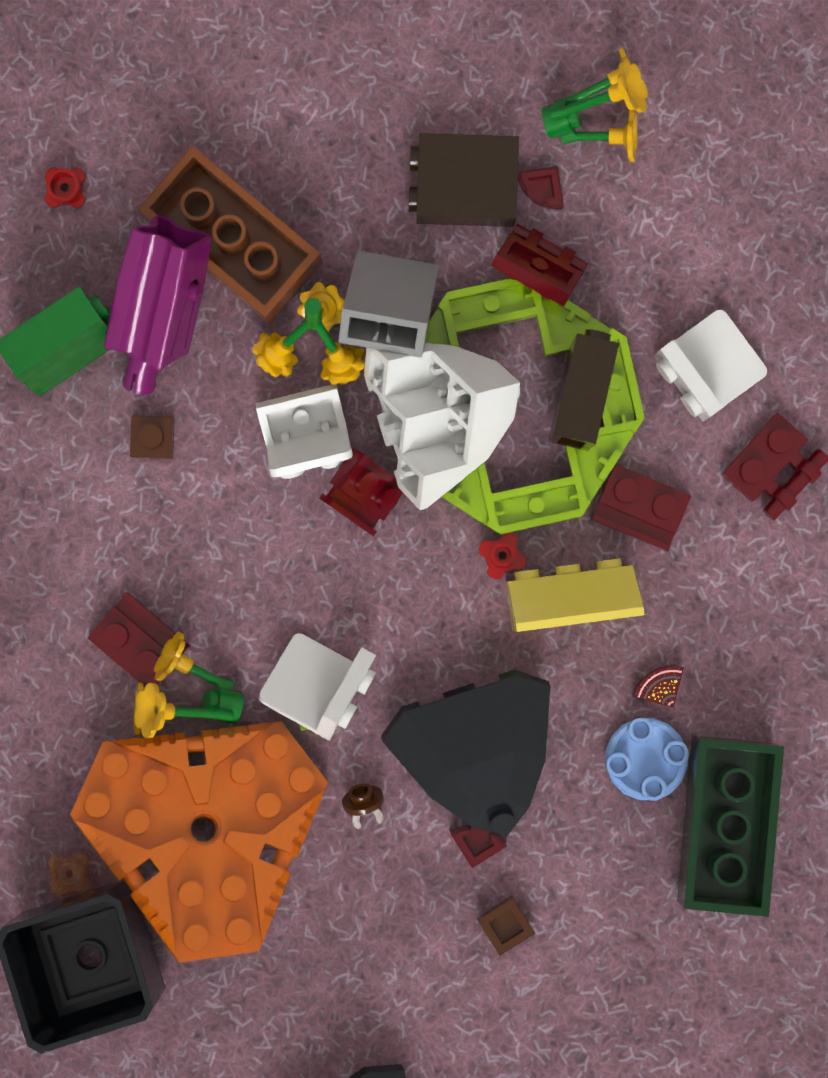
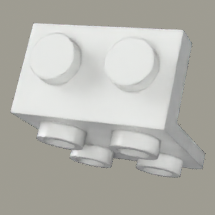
(710, 365)
(304, 431)
(317, 685)

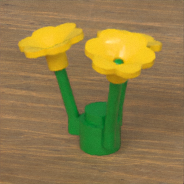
(622, 83)
(151, 706)

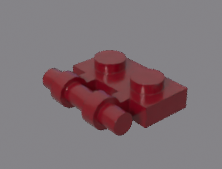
(540, 264)
(765, 458)

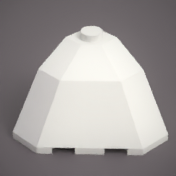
(440, 414)

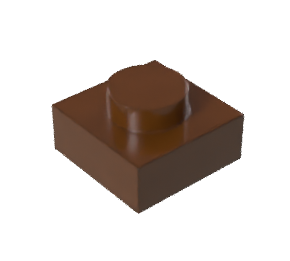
(152, 437)
(505, 925)

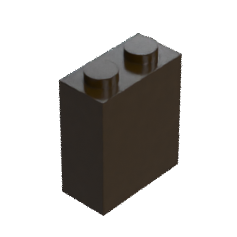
(465, 179)
(584, 390)

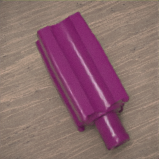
(157, 299)

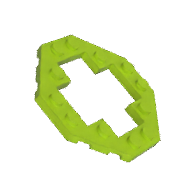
(623, 412)

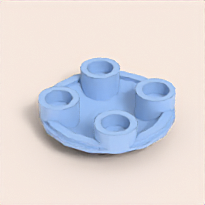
(646, 759)

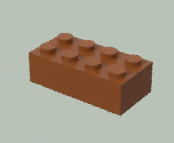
(249, 245)

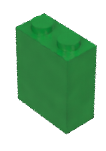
(57, 341)

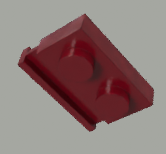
(362, 492)
(641, 507)
(133, 638)

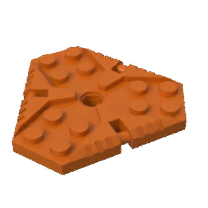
(253, 791)

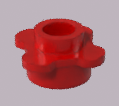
(56, 178)
(513, 559)

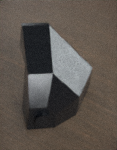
(477, 748)

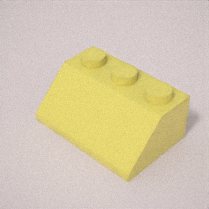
(573, 596)

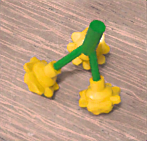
(321, 311)

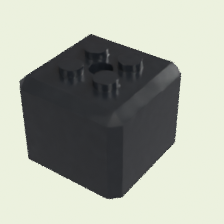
(56, 992)

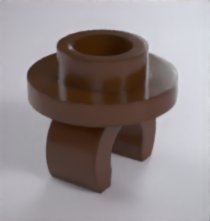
(363, 800)

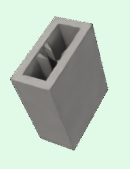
(388, 303)

